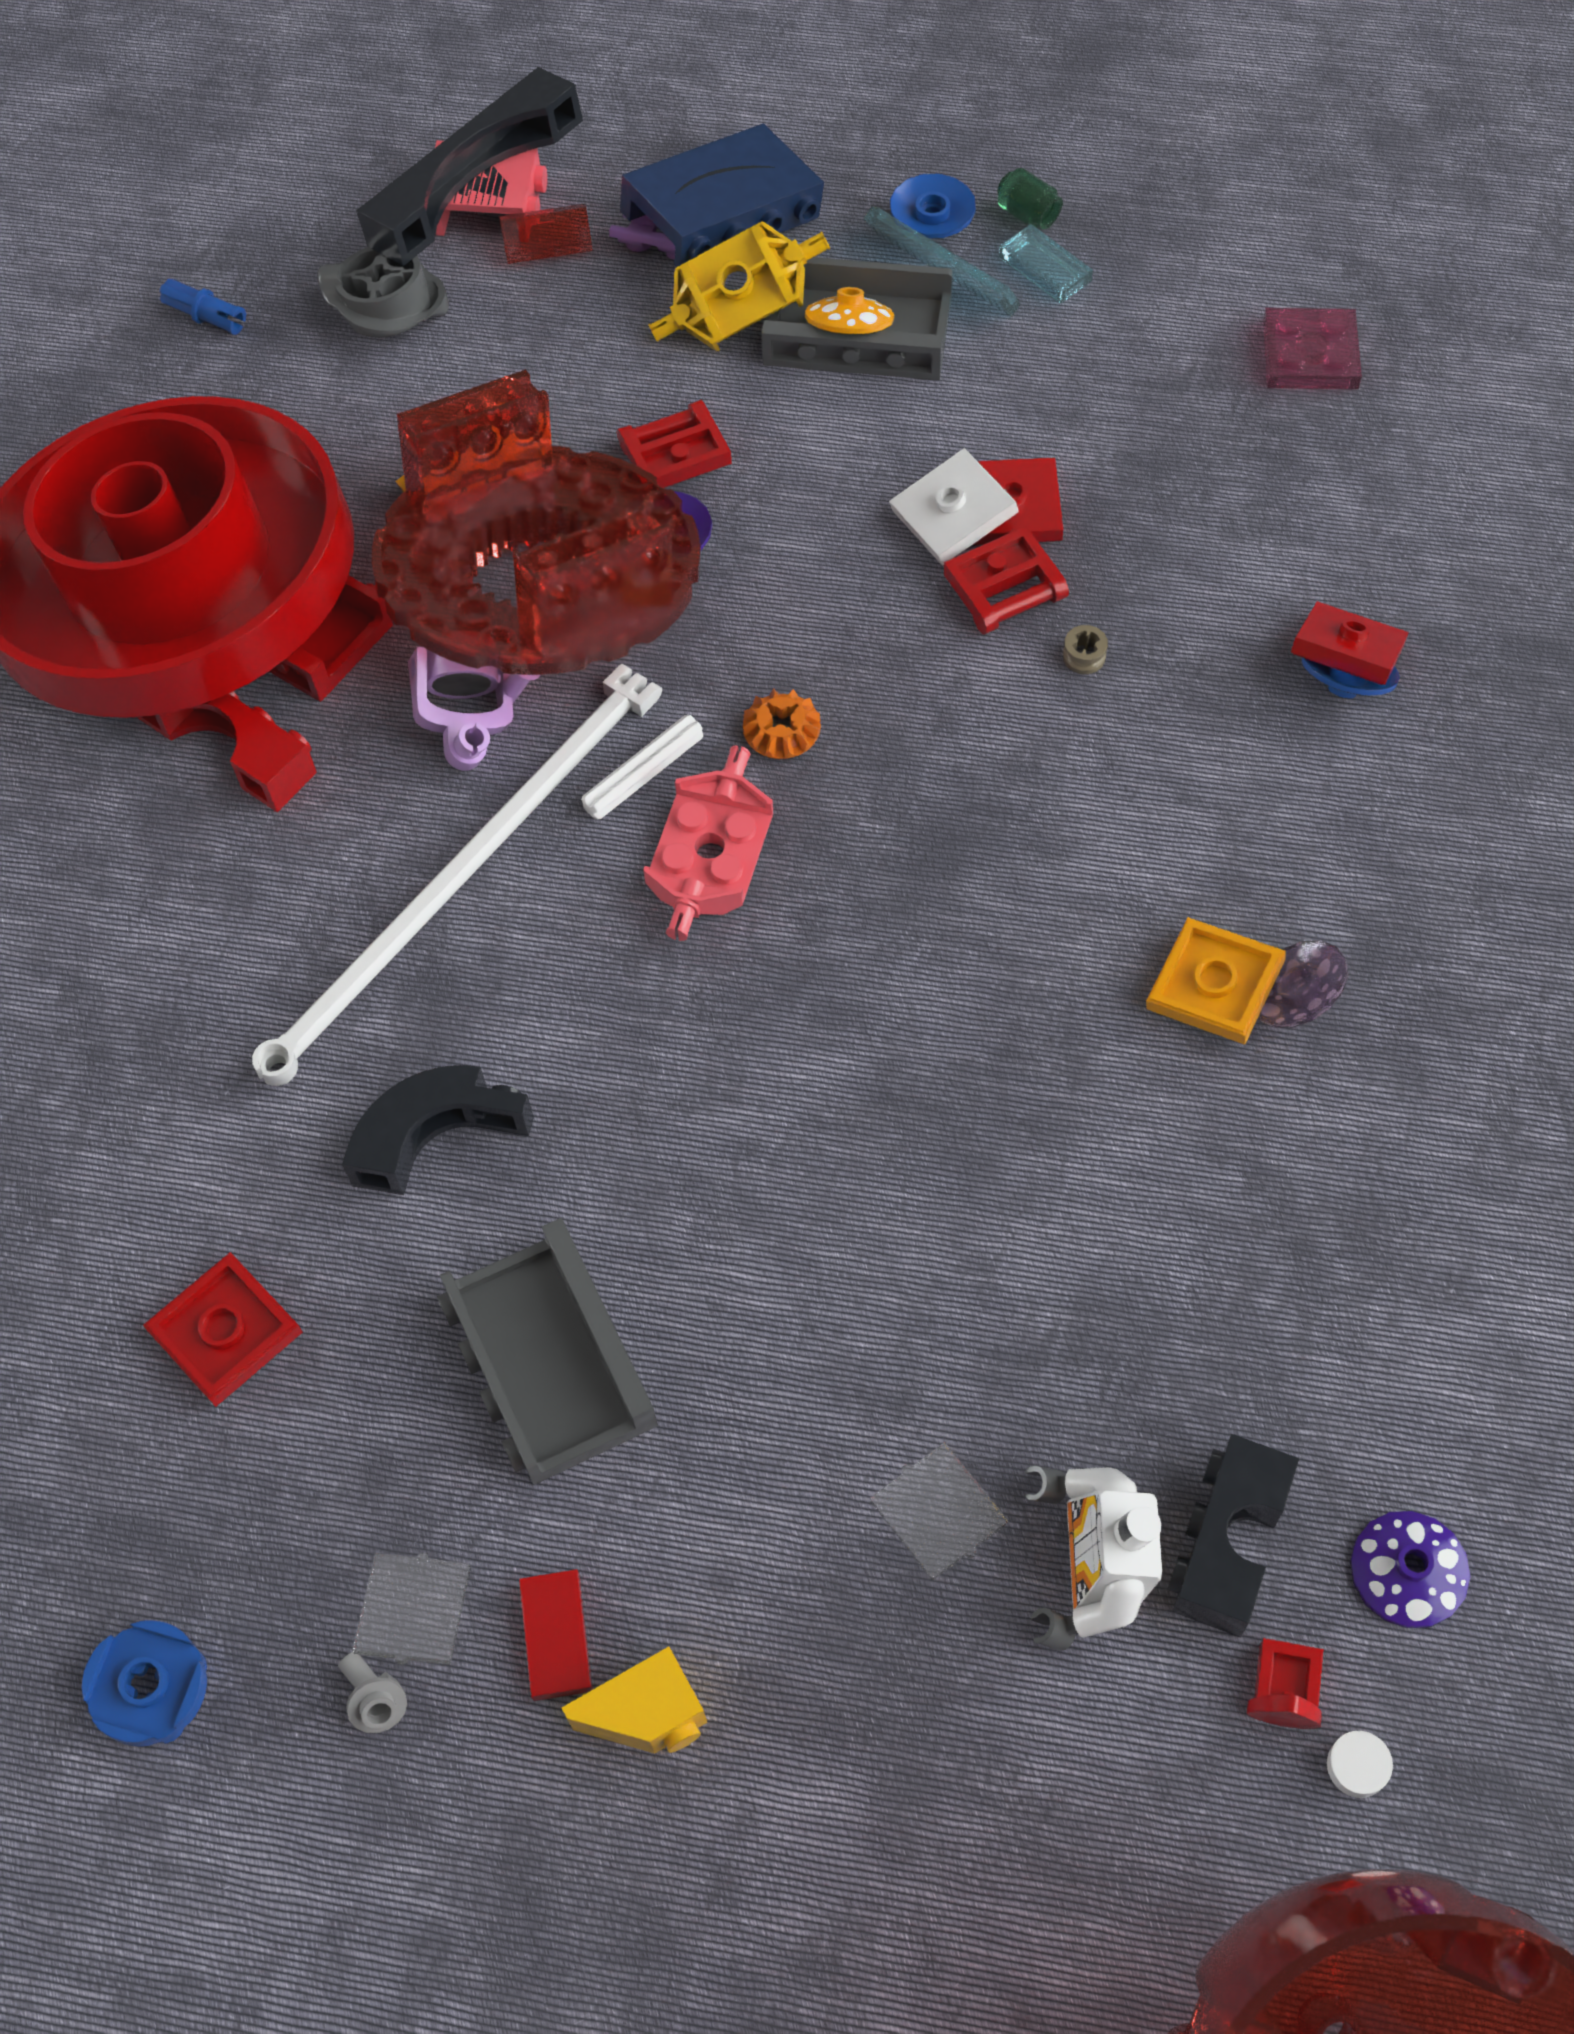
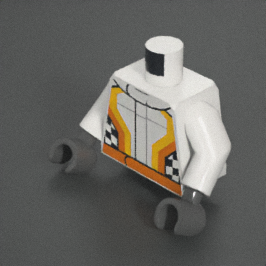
(1111, 1550)

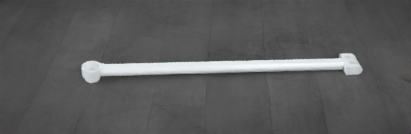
(623, 695)

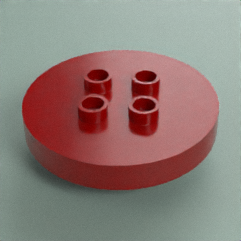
(167, 555)

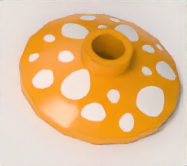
(849, 313)

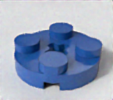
(161, 1713)

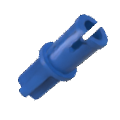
(202, 305)

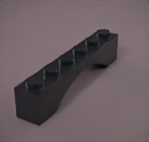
(526, 117)

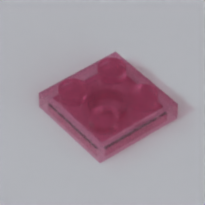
(1312, 348)

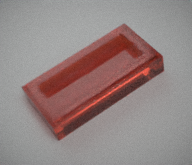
(546, 233)

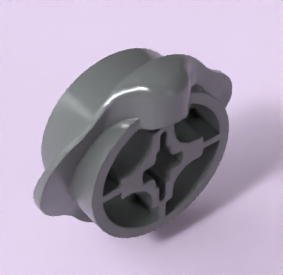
(380, 294)

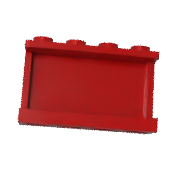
(339, 642)

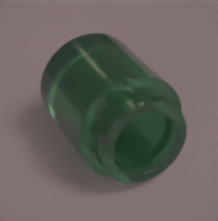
(1029, 198)

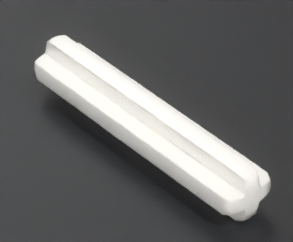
(642, 767)

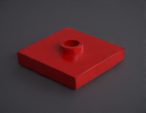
(1036, 493)
(1349, 643)
(223, 1329)

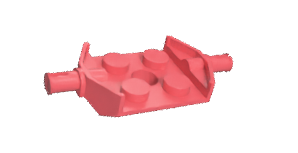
(706, 810)

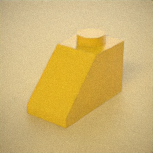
(642, 1707)

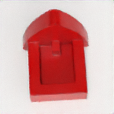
(1287, 1685)

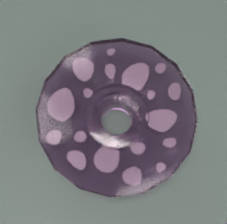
(1306, 984)

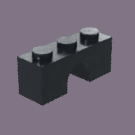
(1215, 1581)

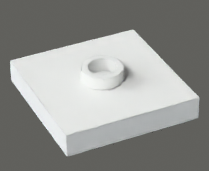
(953, 506)

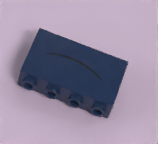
(723, 191)

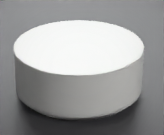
(1359, 1764)

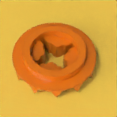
(780, 741)

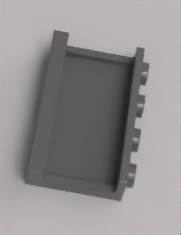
(906, 349)
(547, 1356)

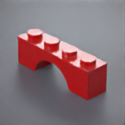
(265, 759)

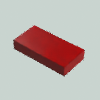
(555, 1635)

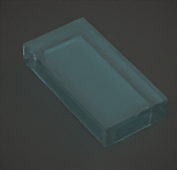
(1046, 263)

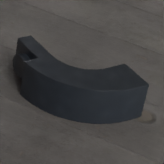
(419, 1110)

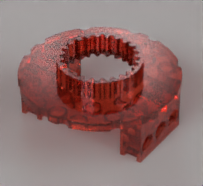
(489, 479)

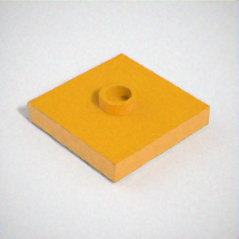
(1216, 980)

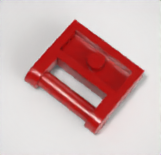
(676, 445)
(999, 567)

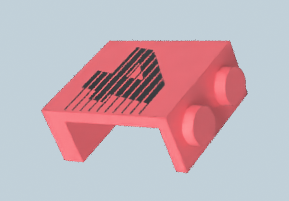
(501, 189)

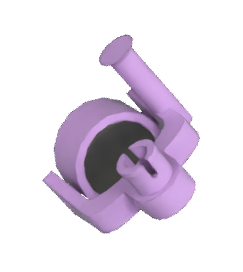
(463, 733)

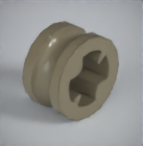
(1082, 662)

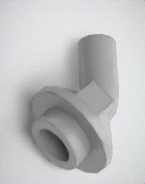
(375, 1701)

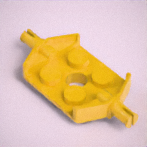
(773, 282)

